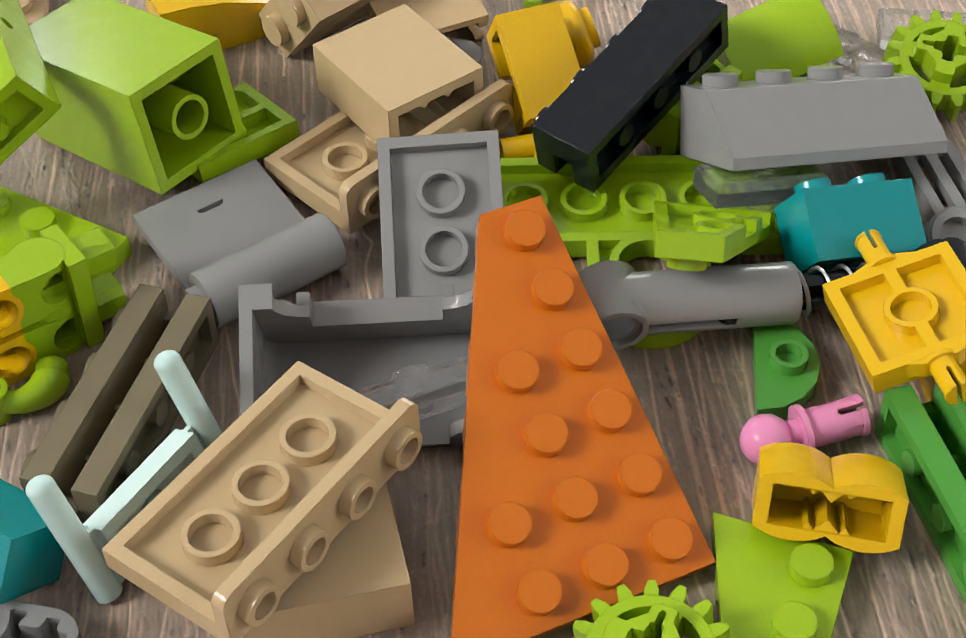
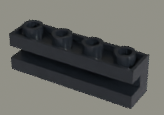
(629, 87)

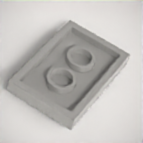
(431, 207)

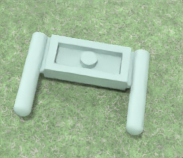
(85, 541)

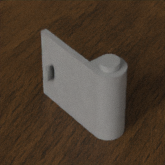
(239, 234)

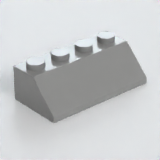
(807, 118)

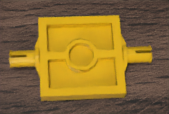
(904, 315)

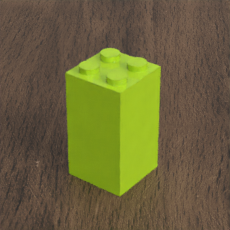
(136, 91)

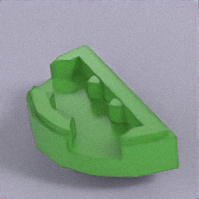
(782, 368)

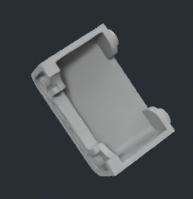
(353, 342)

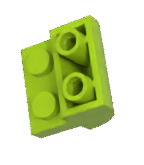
(781, 37)

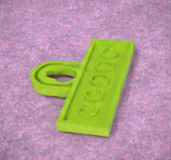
(619, 215)

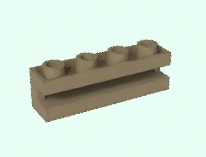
(120, 402)

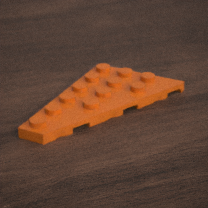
(558, 455)

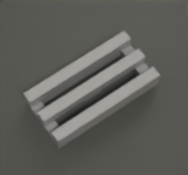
(946, 171)

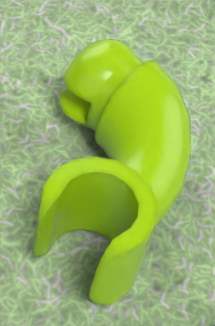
(42, 390)

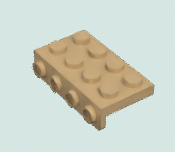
(337, 162)
(265, 501)

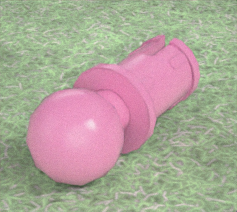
(808, 426)

